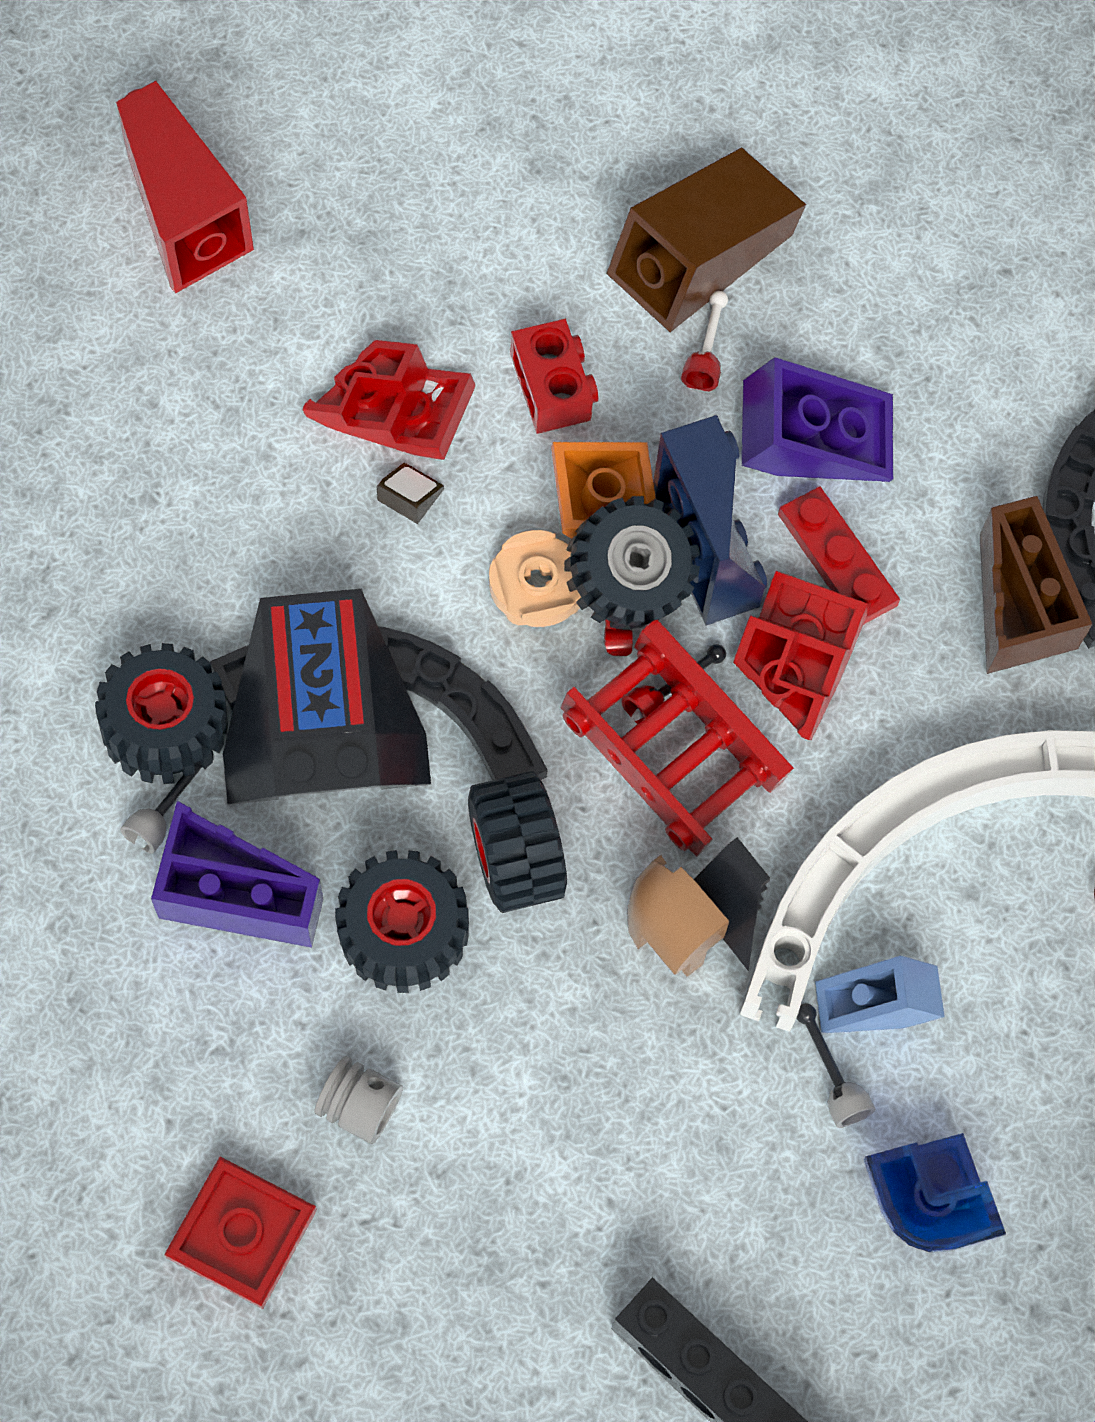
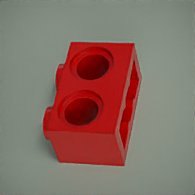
(545, 377)

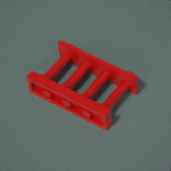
(690, 692)

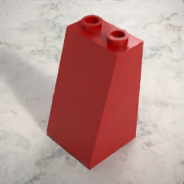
(186, 193)

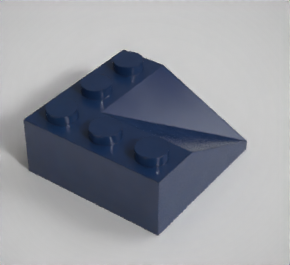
(698, 481)

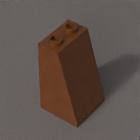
(702, 236)

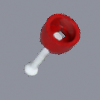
(706, 360)

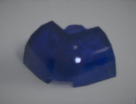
(934, 1195)

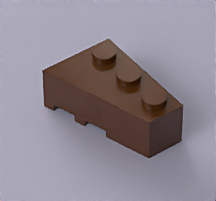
(1026, 589)

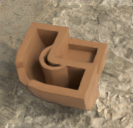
(674, 917)

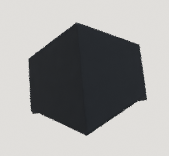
(735, 886)

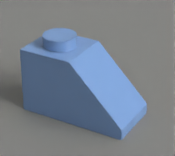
(880, 997)

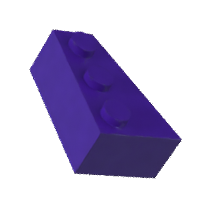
(233, 886)

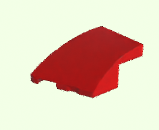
(385, 404)
(800, 647)

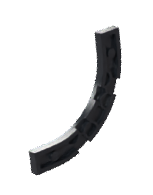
(1069, 508)
(451, 687)

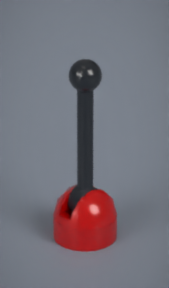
(649, 698)

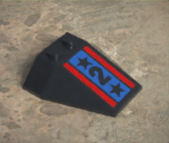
(320, 705)

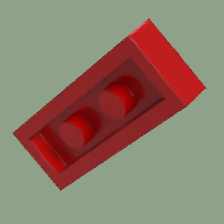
(837, 552)

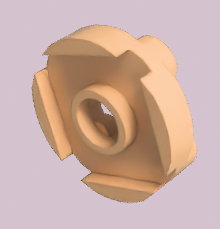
(512, 568)

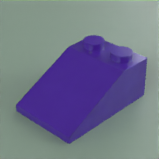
(815, 425)

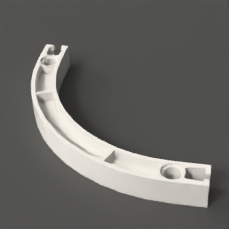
(892, 814)

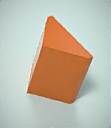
(596, 474)

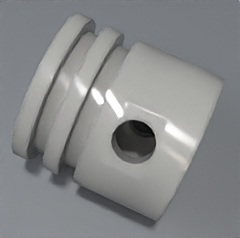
(358, 1099)

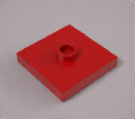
(241, 1232)

